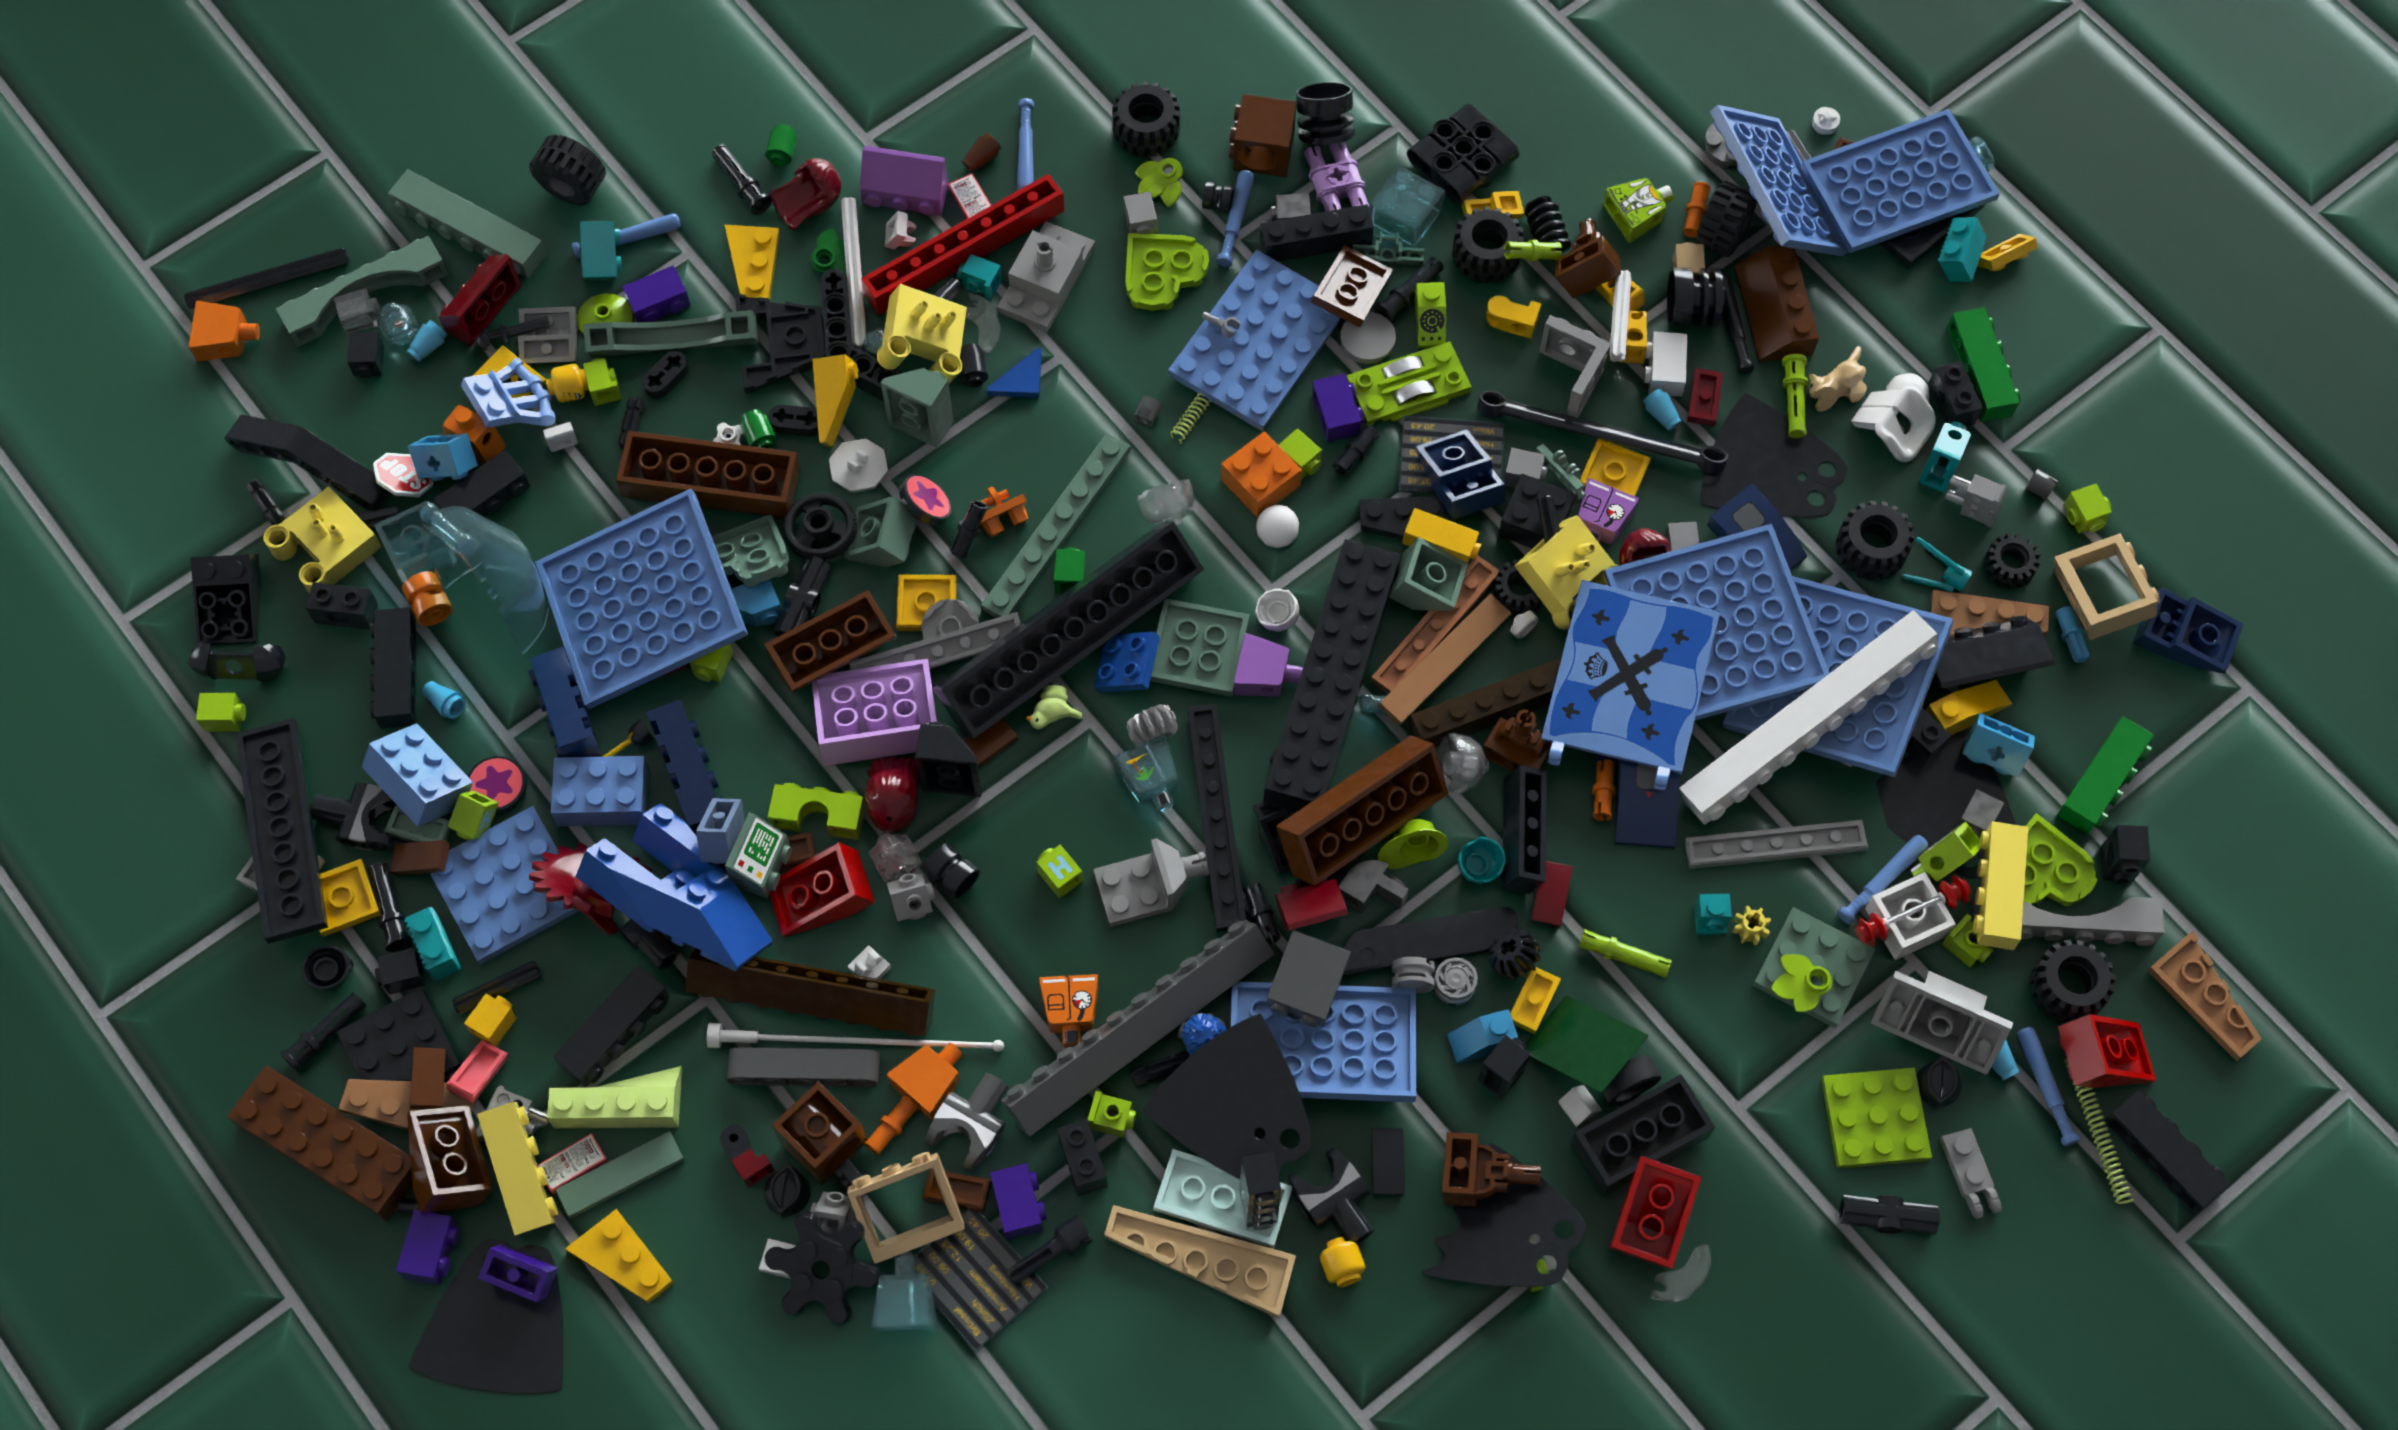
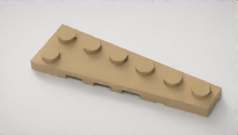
(1221, 1262)

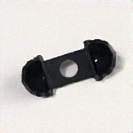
(260, 665)

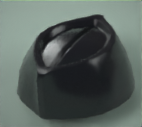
(326, 967)
(1939, 1082)
(787, 1191)

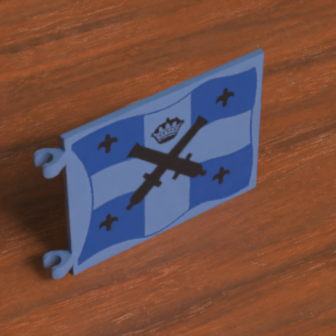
(1630, 678)

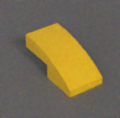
(1507, 201)

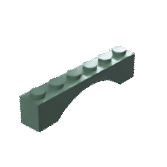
(411, 265)
(648, 337)

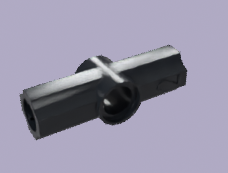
(804, 596)
(1889, 1214)

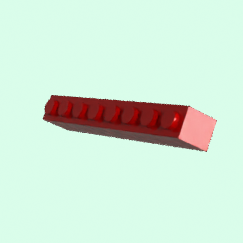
(973, 236)

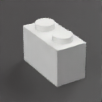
(1666, 363)

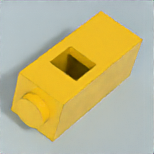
(1442, 533)

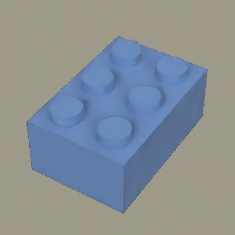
(416, 774)
(599, 790)

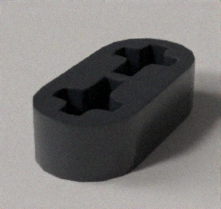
(664, 374)
(795, 420)

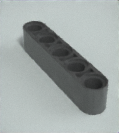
(803, 1067)

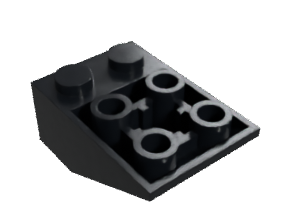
(226, 598)

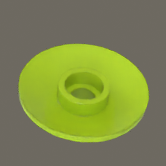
(615, 306)

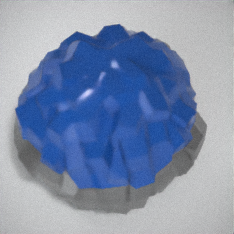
(1200, 1030)

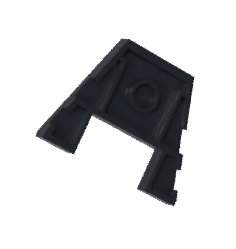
(794, 340)

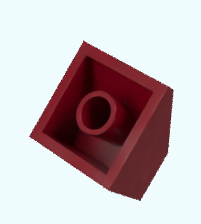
(1310, 904)

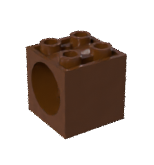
(1263, 135)
(819, 1132)

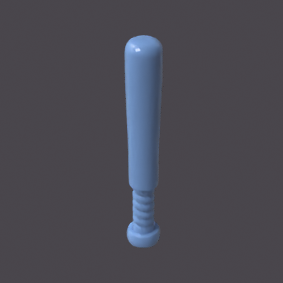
(1025, 149)
(1237, 210)
(642, 231)
(1896, 866)
(2040, 1067)

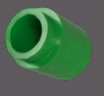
(781, 145)
(758, 429)

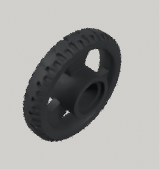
(816, 516)

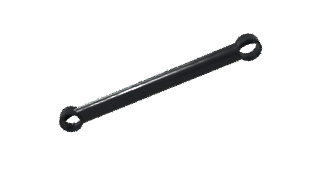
(1495, 404)

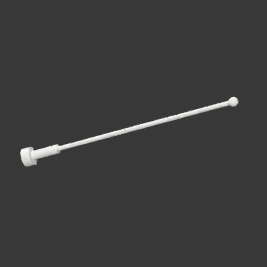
(717, 1035)

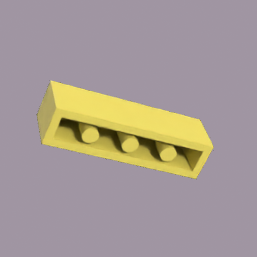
(2001, 885)
(516, 1167)

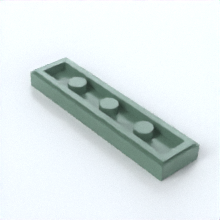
(619, 1175)

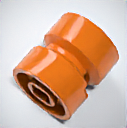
(427, 598)

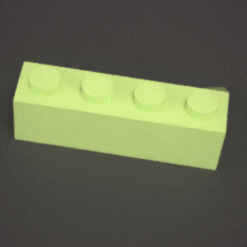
(629, 1103)

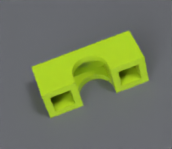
(792, 804)

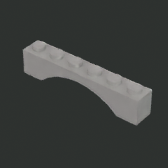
(2132, 921)

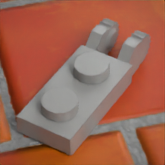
(1970, 1171)

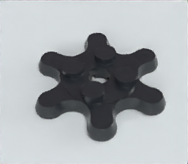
(833, 1249)

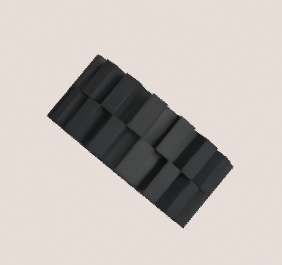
(2015, 546)
(1509, 599)

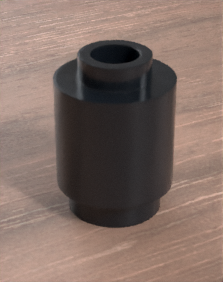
(974, 365)

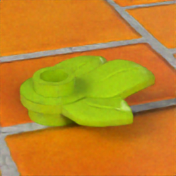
(1160, 183)
(1797, 982)

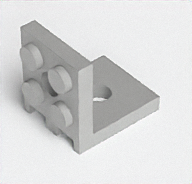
(1580, 351)

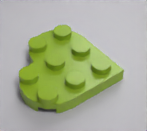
(1162, 266)
(2055, 866)

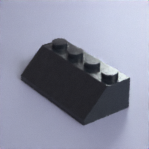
(1992, 652)

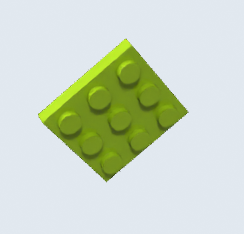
(1876, 1118)

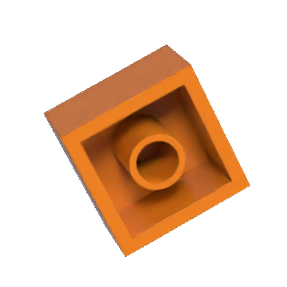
(1261, 474)

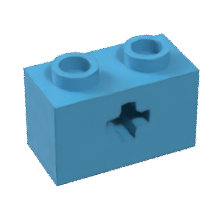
(443, 456)
(2013, 744)

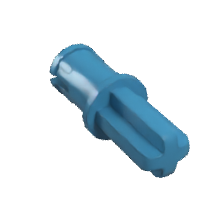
(2072, 634)

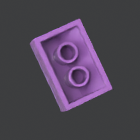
(903, 180)

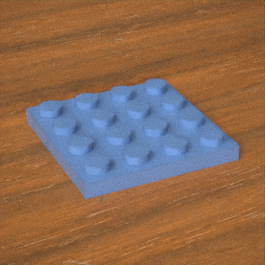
(491, 887)

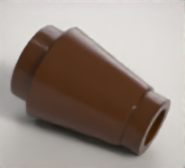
(981, 152)

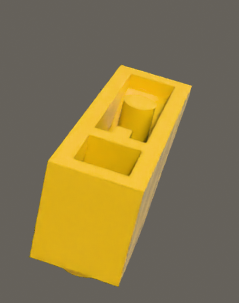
(833, 391)
(1962, 707)

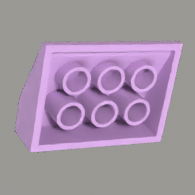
(872, 711)

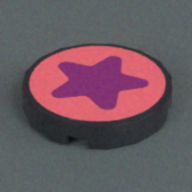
(925, 499)
(499, 780)

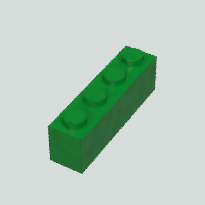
(1984, 362)
(2105, 775)

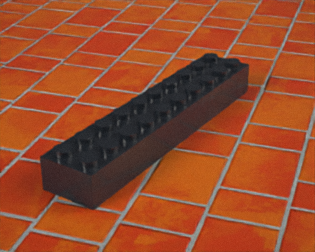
(1068, 629)
(1331, 677)

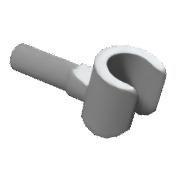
(1226, 331)

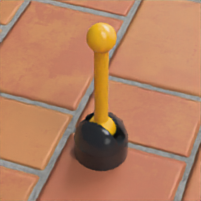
(637, 734)

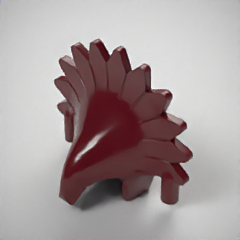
(558, 880)

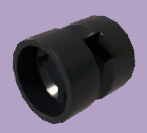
(955, 874)

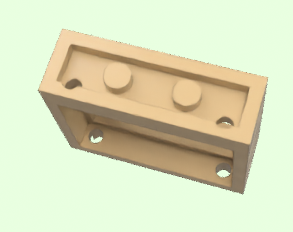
(2115, 619)
(918, 1236)

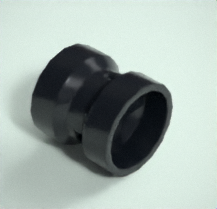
(1211, 196)

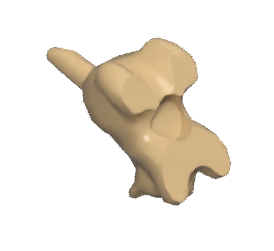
(1842, 381)

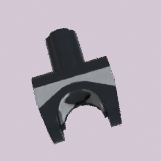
(356, 816)
(1335, 1199)

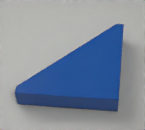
(1020, 380)

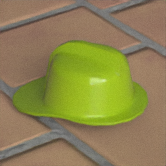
(1413, 844)

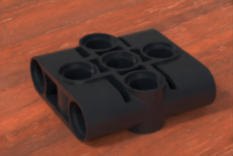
(1461, 171)

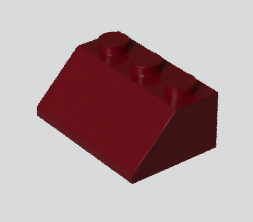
(480, 299)

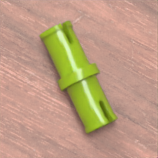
(1532, 250)

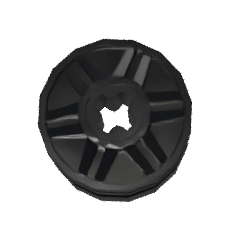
(1325, 113)
(1699, 297)

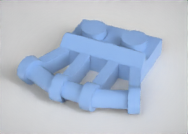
(495, 404)

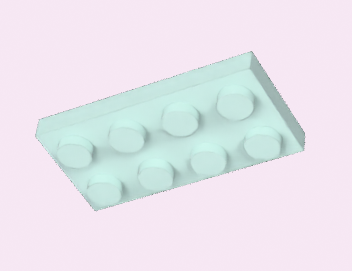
(1211, 1198)

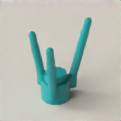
(1955, 574)

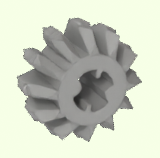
(1152, 724)

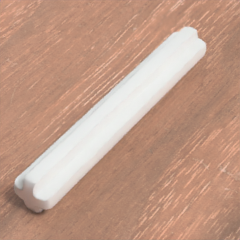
(1620, 316)

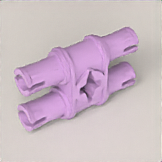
(1335, 179)

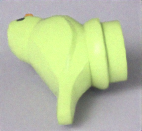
(1052, 707)

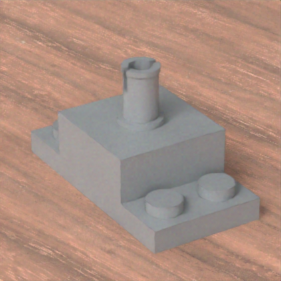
(1044, 275)
(1943, 1019)

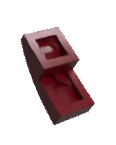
(1552, 894)

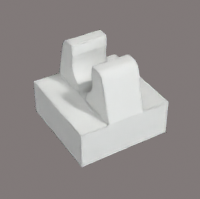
(897, 231)
(869, 964)

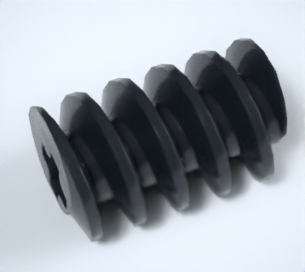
(1546, 222)

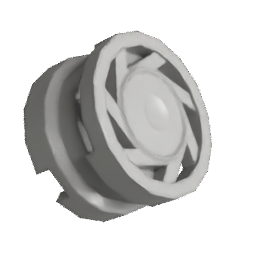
(1413, 973)
(1454, 981)

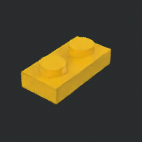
(2007, 251)
(1534, 1000)

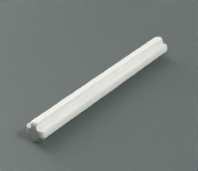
(853, 272)

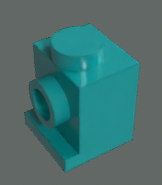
(980, 276)
(1712, 914)

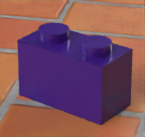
(656, 295)
(1337, 407)
(1017, 1202)
(428, 1247)
(518, 1273)

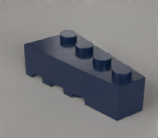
(564, 705)
(684, 760)

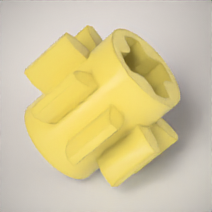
(1747, 933)

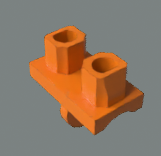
(1013, 507)

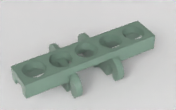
(1377, 248)
(1567, 474)

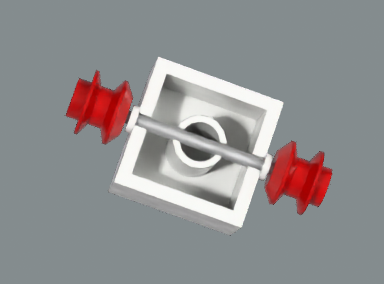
(1912, 914)

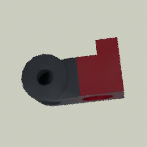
(738, 1149)

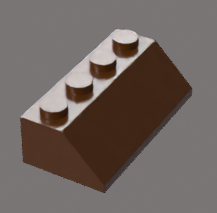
(1776, 304)
(829, 641)

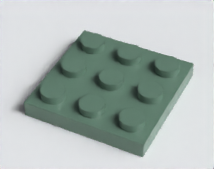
(1199, 647)
(1825, 947)

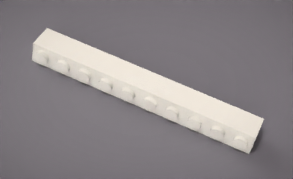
(1809, 717)

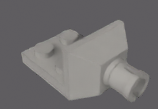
(1147, 883)

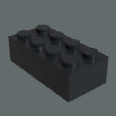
(1650, 1126)

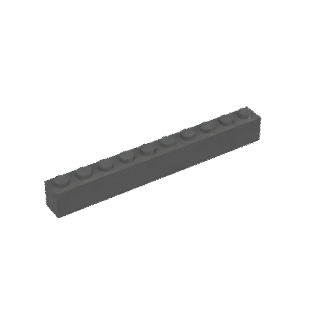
(1136, 1027)

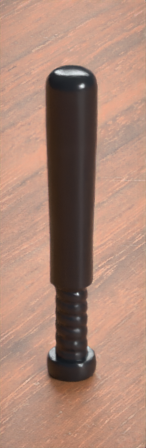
(1735, 326)

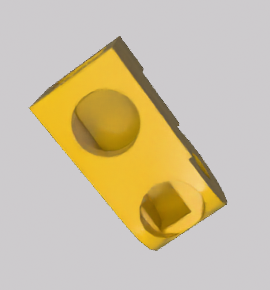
(1513, 317)
(1636, 337)

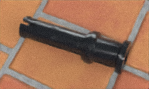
(747, 187)
(1400, 297)
(391, 917)
(352, 1004)

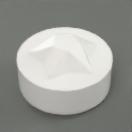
(1826, 121)
(1523, 624)

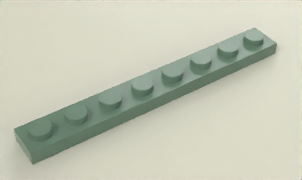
(1056, 527)

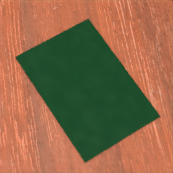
(1584, 1043)

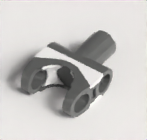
(971, 1119)

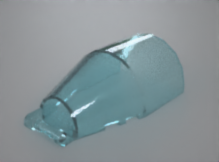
(466, 542)

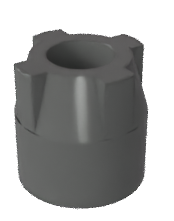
(1147, 411)
(2041, 484)

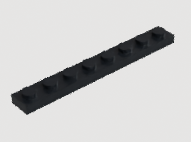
(1216, 816)

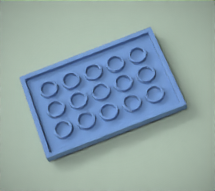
(1899, 180)
(1777, 181)
(1269, 350)
(1358, 1053)

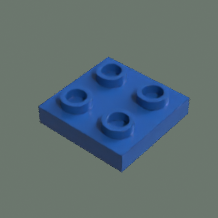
(1127, 662)

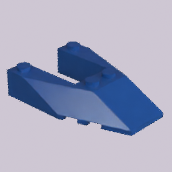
(691, 905)

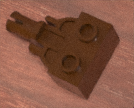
(1588, 263)
(1515, 744)
(1479, 1171)

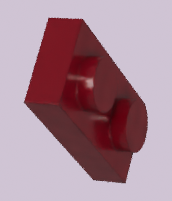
(1705, 397)

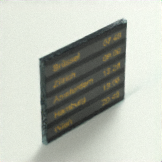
(1421, 430)
(973, 1280)

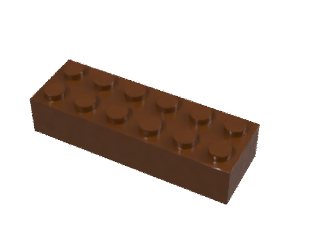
(718, 472)
(1362, 810)
(324, 1142)

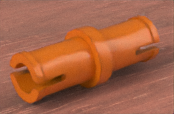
(1696, 208)
(1604, 790)
(891, 1125)

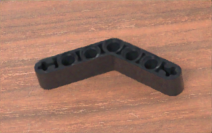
(840, 323)
(309, 452)

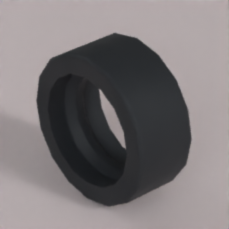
(1632, 1080)

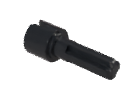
(1068, 1239)

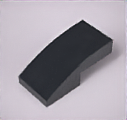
(1388, 1161)

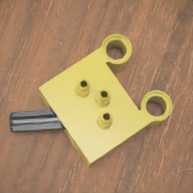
(924, 327)
(329, 535)
(1562, 561)

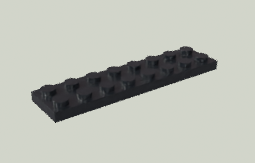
(281, 831)

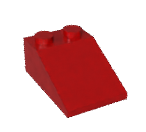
(821, 890)
(2105, 1052)
(1655, 1213)

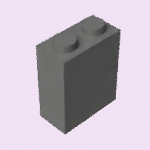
(1307, 979)

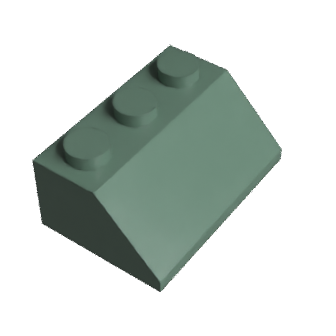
(919, 404)

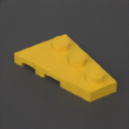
(753, 258)
(621, 1256)

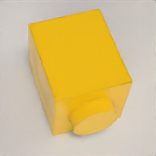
(491, 1019)

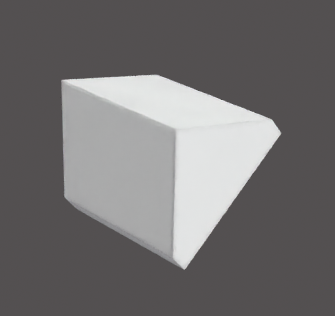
(1579, 1105)

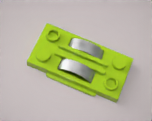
(1410, 384)

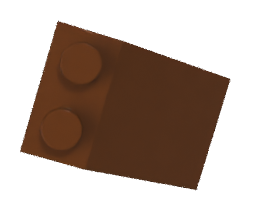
(446, 1160)

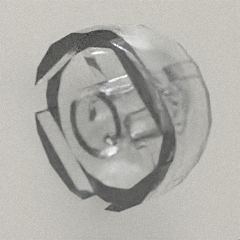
(1167, 502)
(1462, 762)

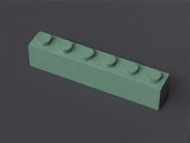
(465, 222)

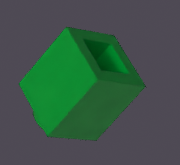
(1069, 568)

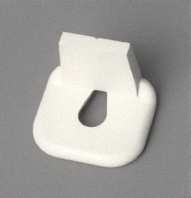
(1880, 414)

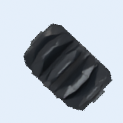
(1514, 954)

